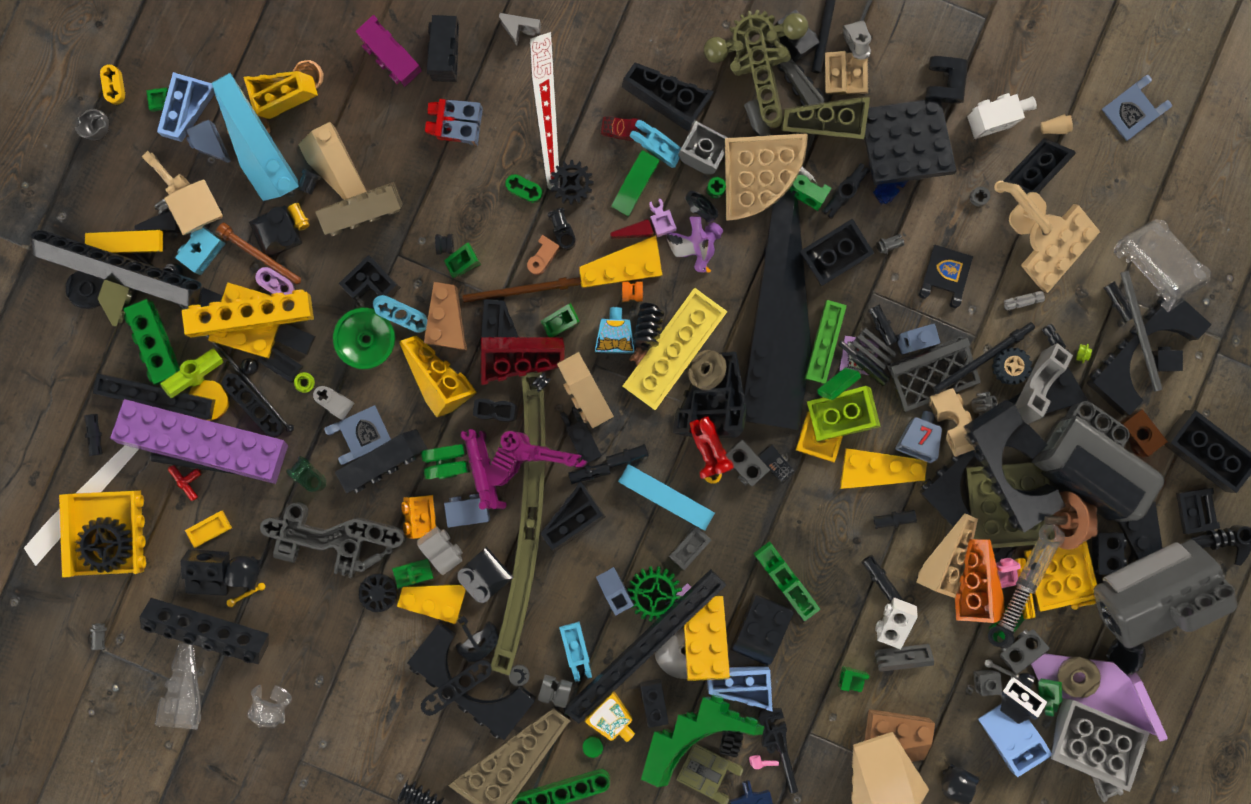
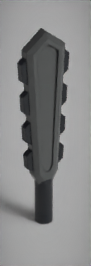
(801, 84)

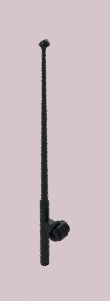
(177, 269)

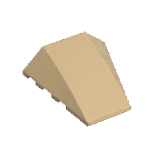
(885, 773)

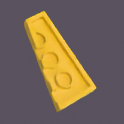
(627, 264)
(873, 469)

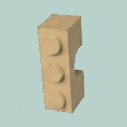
(949, 406)

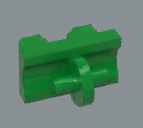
(413, 573)

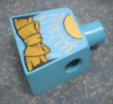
(615, 334)

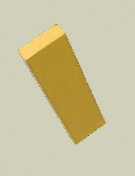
(127, 241)

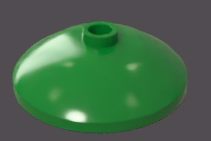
(350, 334)

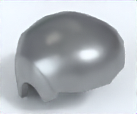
(92, 124)

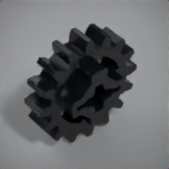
(578, 176)

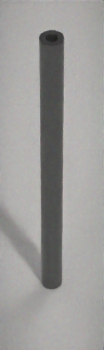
(1151, 366)

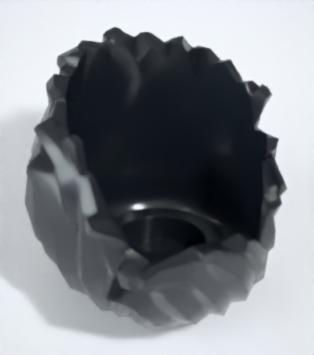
(1126, 659)

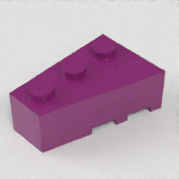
(388, 52)

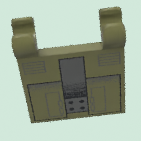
(705, 772)

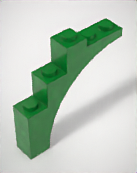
(670, 746)

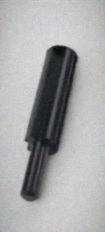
(867, 365)

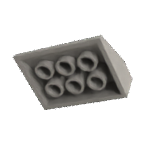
(1098, 744)

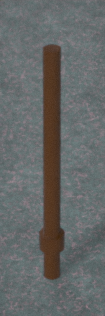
(562, 283)

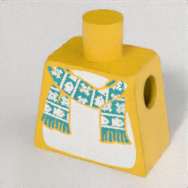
(611, 719)

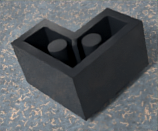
(366, 276)

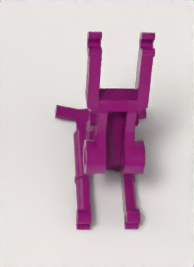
(506, 462)

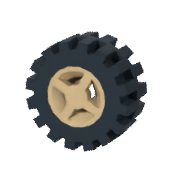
(1018, 363)

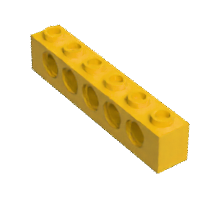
(194, 314)

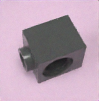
(987, 682)

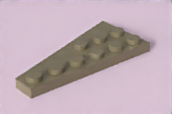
(508, 768)

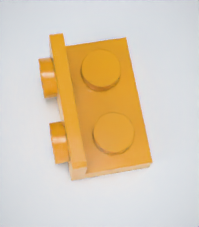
(418, 516)

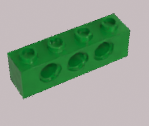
(134, 316)

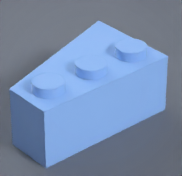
(183, 105)
(745, 685)

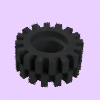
(731, 743)

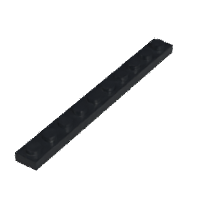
(645, 646)

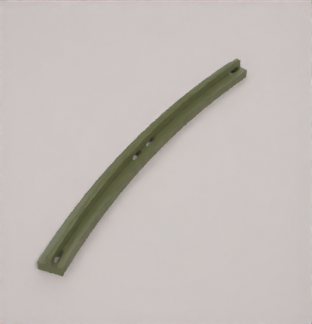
(527, 548)

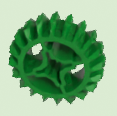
(645, 592)

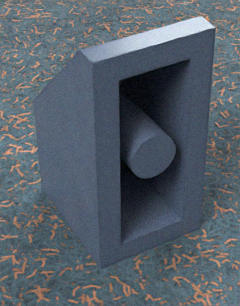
(207, 140)

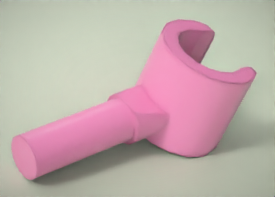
(756, 763)

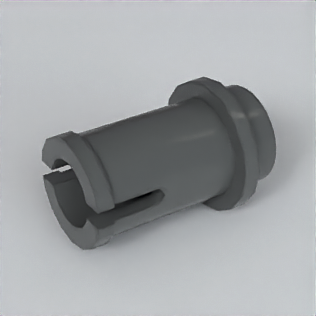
(890, 243)
(98, 636)

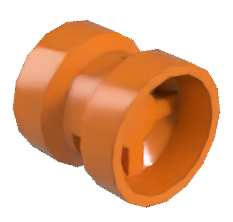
(627, 291)

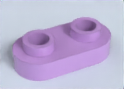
(276, 282)

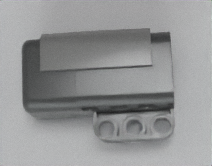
(1164, 591)

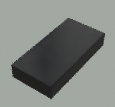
(281, 364)

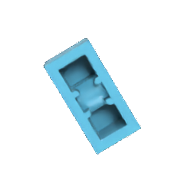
(209, 245)

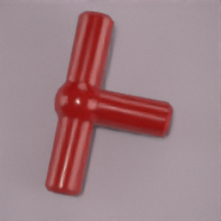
(183, 482)

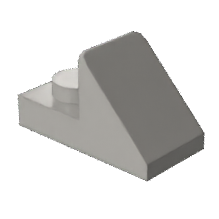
(515, 24)

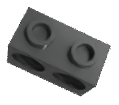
(749, 459)
(1027, 655)

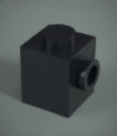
(1168, 360)

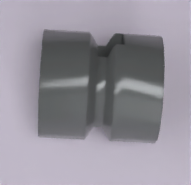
(555, 691)

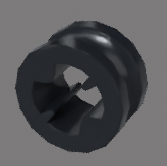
(541, 382)

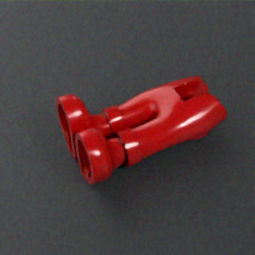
(710, 447)

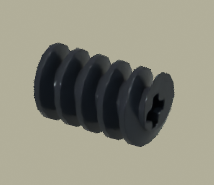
(648, 326)
(416, 796)

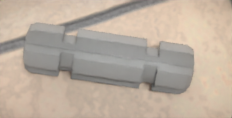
(1024, 300)

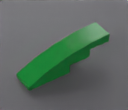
(787, 581)

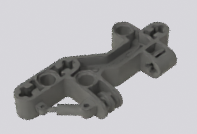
(296, 533)

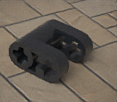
(956, 81)

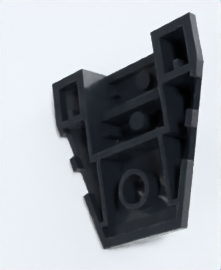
(721, 404)

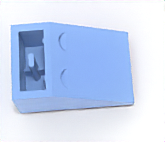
(1016, 743)

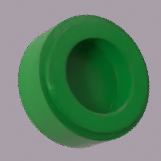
(592, 746)

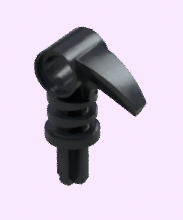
(1229, 537)

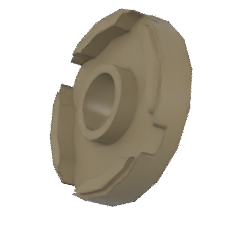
(715, 373)
(1070, 668)

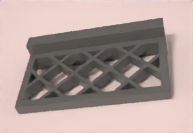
(926, 357)

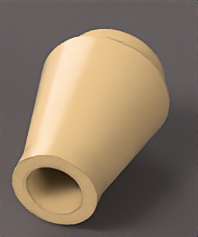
(1058, 125)

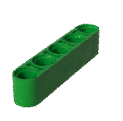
(570, 786)

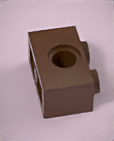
(1152, 437)

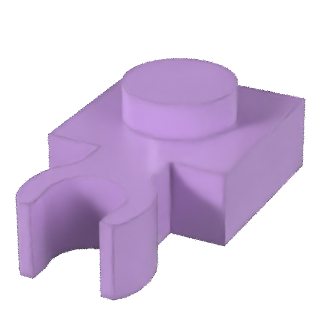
(662, 220)

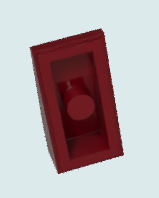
(637, 230)

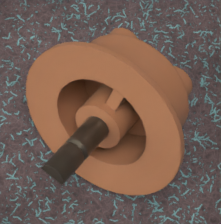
(1076, 520)

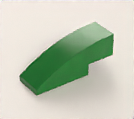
(635, 183)

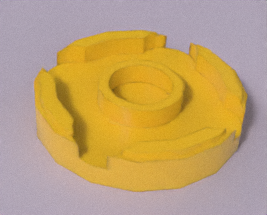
(215, 391)

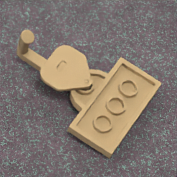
(1061, 239)

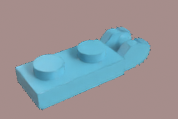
(657, 143)
(575, 649)

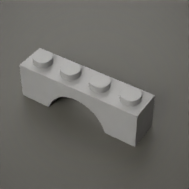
(1049, 366)

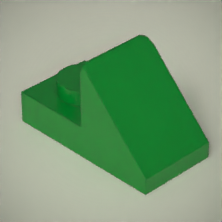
(560, 321)

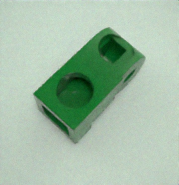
(809, 192)

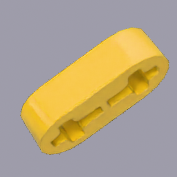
(108, 85)

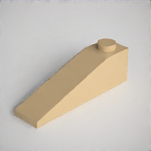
(330, 159)

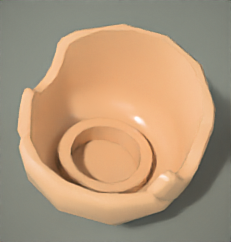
(311, 68)

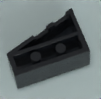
(573, 518)

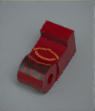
(618, 127)

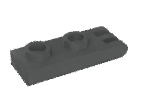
(904, 658)

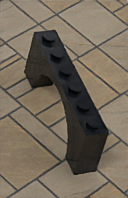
(1113, 378)
(988, 436)
(944, 489)
(498, 714)

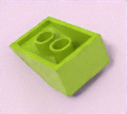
(845, 415)

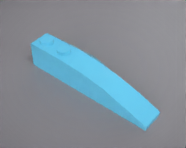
(252, 143)

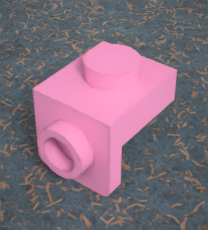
(1007, 572)

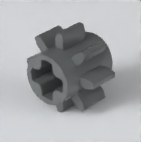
(983, 403)

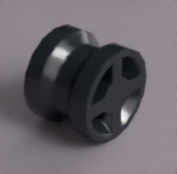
(444, 244)

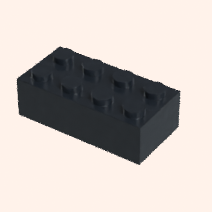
(1210, 451)

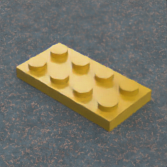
(707, 643)

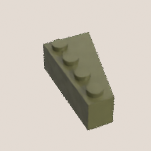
(833, 118)

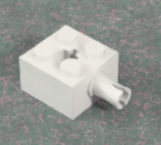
(999, 114)

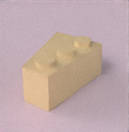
(585, 391)

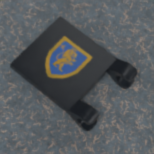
(946, 271)

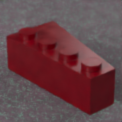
(518, 356)

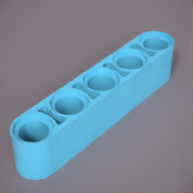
(666, 497)

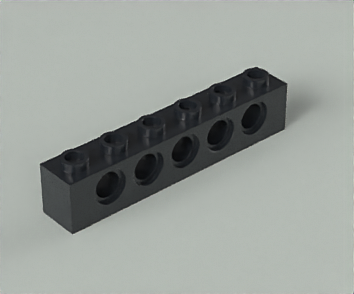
(156, 611)

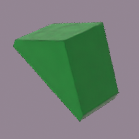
(462, 261)

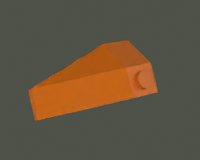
(980, 587)

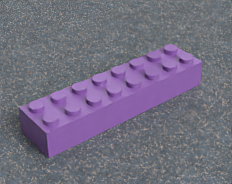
(199, 441)

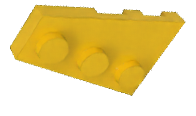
(434, 601)

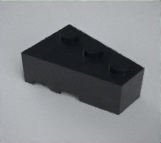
(443, 48)

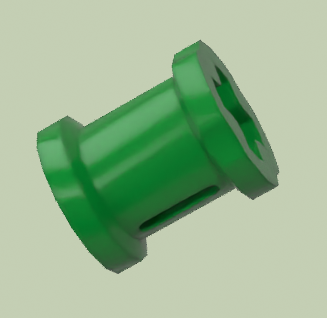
(720, 183)

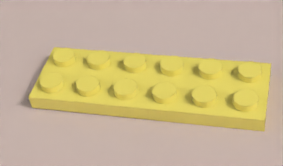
(676, 349)

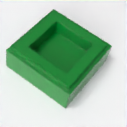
(156, 99)

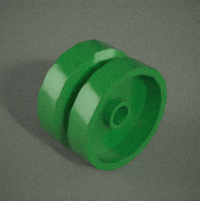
(445, 462)

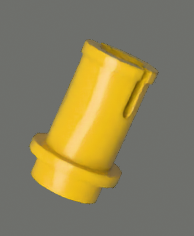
(298, 217)

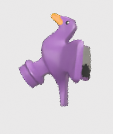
(697, 244)

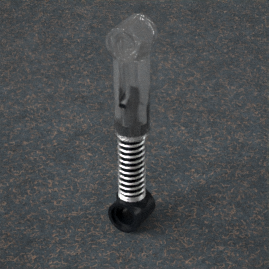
(1027, 583)

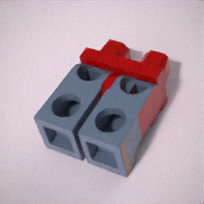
(455, 121)

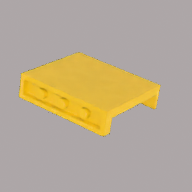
(80, 508)

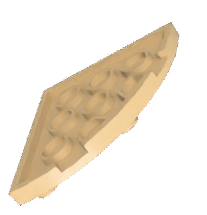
(760, 171)

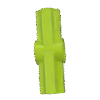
(191, 373)

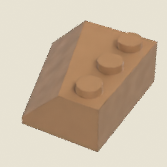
(911, 731)

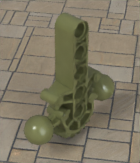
(760, 24)

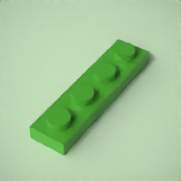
(825, 341)

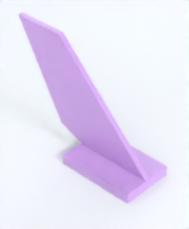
(1117, 695)

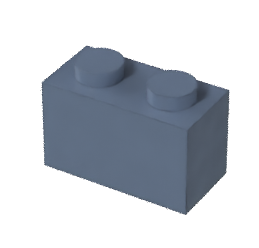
(465, 512)

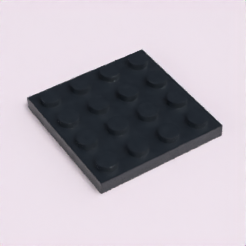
(908, 142)

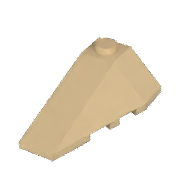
(945, 565)

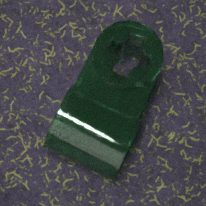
(304, 472)

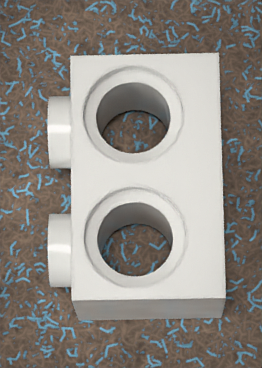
(900, 624)

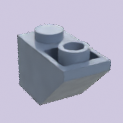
(614, 591)

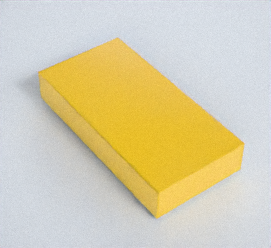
(208, 529)

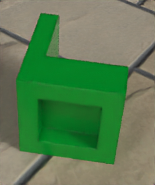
(852, 679)

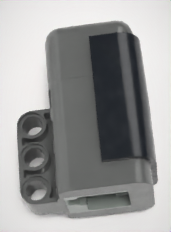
(1097, 466)

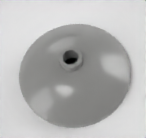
(670, 656)

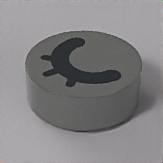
(519, 675)

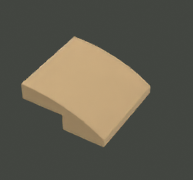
(845, 73)
(193, 207)

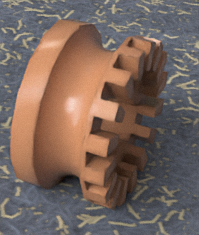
(638, 356)

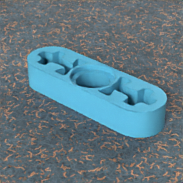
(396, 306)

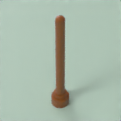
(226, 233)

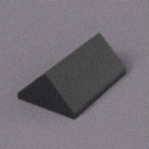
(1040, 166)

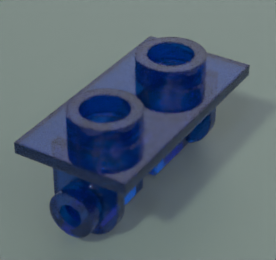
(887, 192)

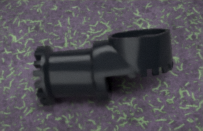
(561, 227)

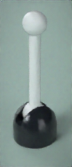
(1024, 678)

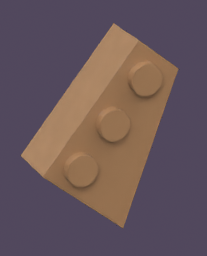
(444, 318)

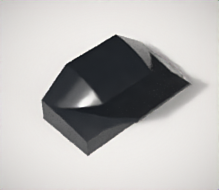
(1020, 702)

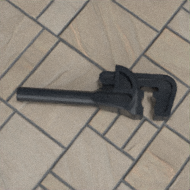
(775, 738)

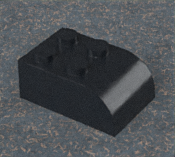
(837, 252)
(762, 629)

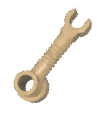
(173, 184)

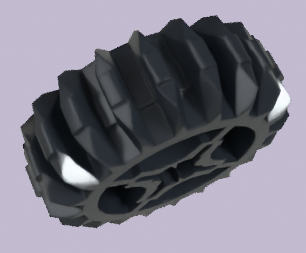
(86, 548)

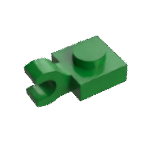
(1052, 693)

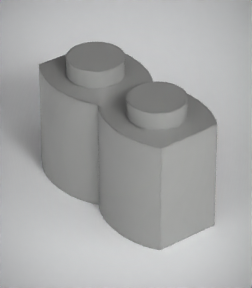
(440, 550)

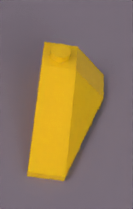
(438, 383)

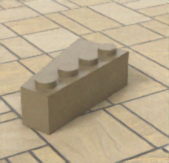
(359, 208)

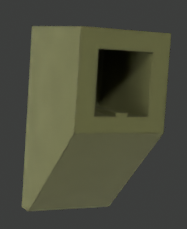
(112, 299)

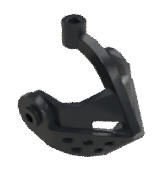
(489, 632)

